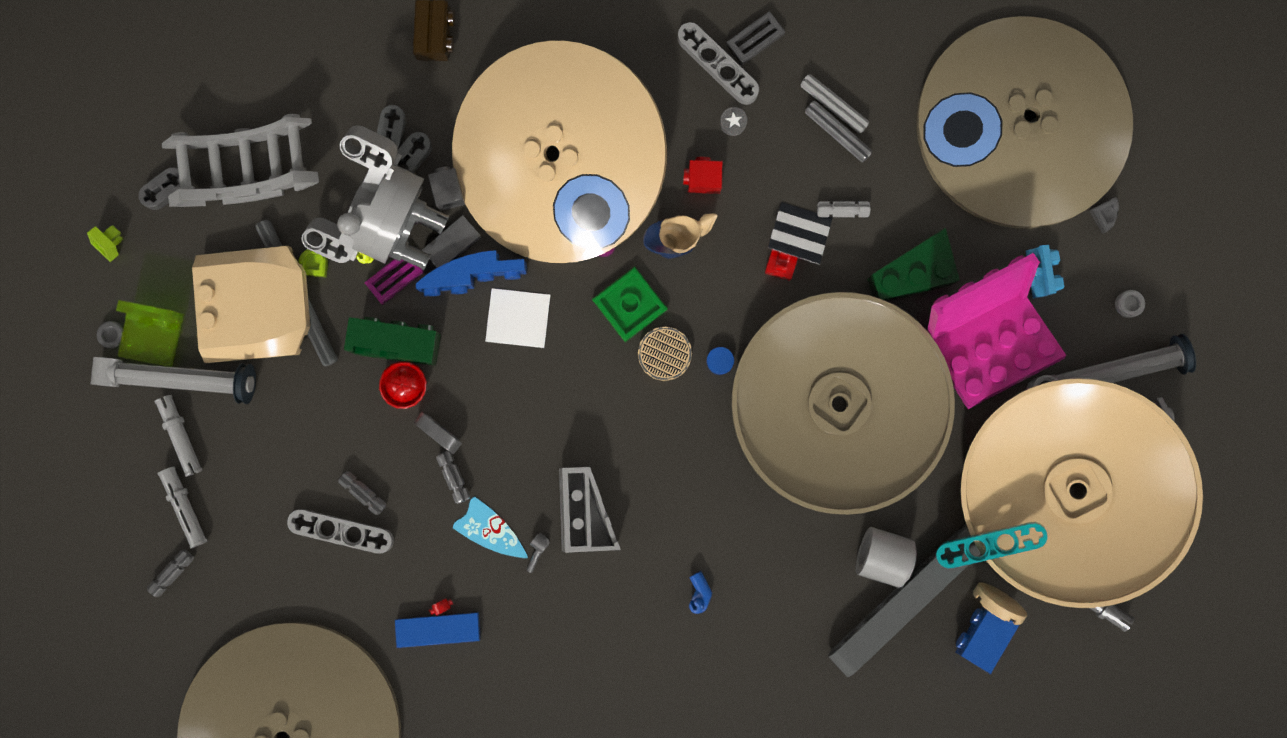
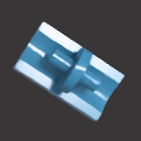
(1045, 281)

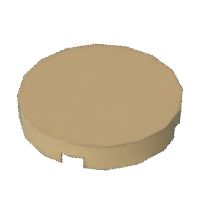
(999, 603)

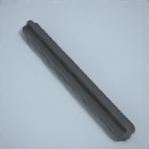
(316, 333)

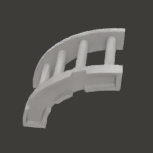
(249, 189)

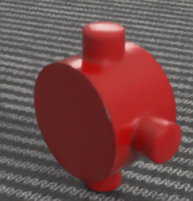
(441, 606)

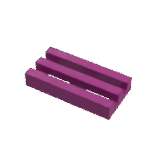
(396, 288)

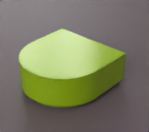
(313, 263)

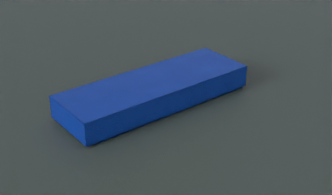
(437, 630)

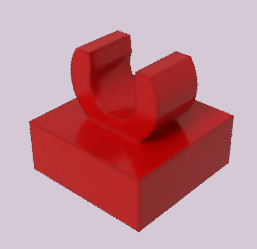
(781, 265)

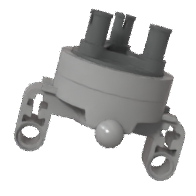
(381, 210)

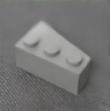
(582, 512)

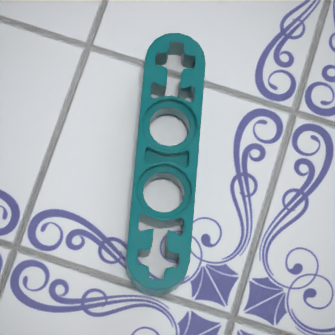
(992, 548)

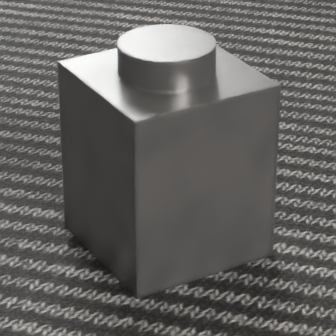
(446, 188)

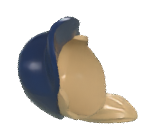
(677, 235)

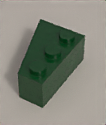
(917, 271)
(392, 341)

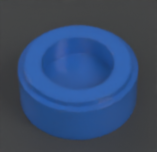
(720, 360)

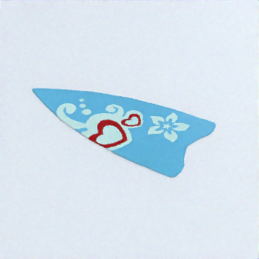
(489, 530)

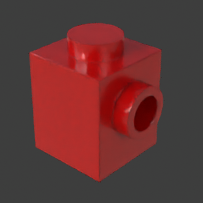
(703, 176)

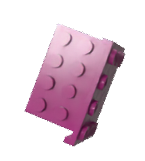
(993, 332)

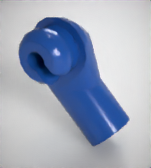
(701, 595)

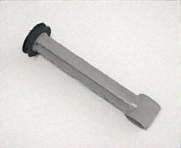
(1178, 355)
(114, 373)

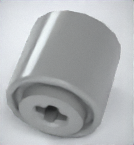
(886, 557)

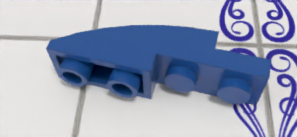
(460, 273)

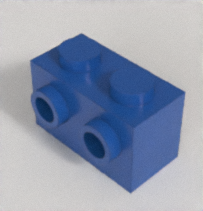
(985, 639)

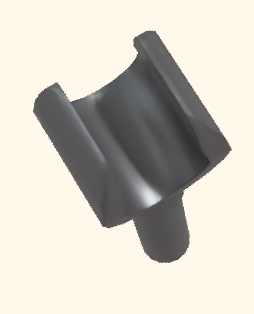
(540, 543)

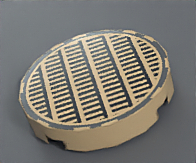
(664, 353)

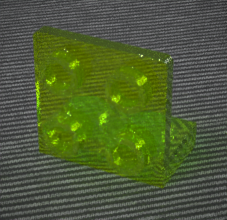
(149, 333)

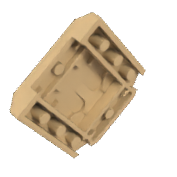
(250, 304)

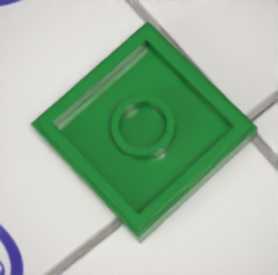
(629, 304)

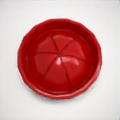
(402, 385)

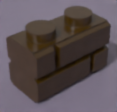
(432, 30)

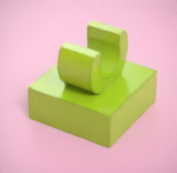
(106, 241)

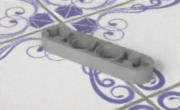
(721, 60)
(340, 533)

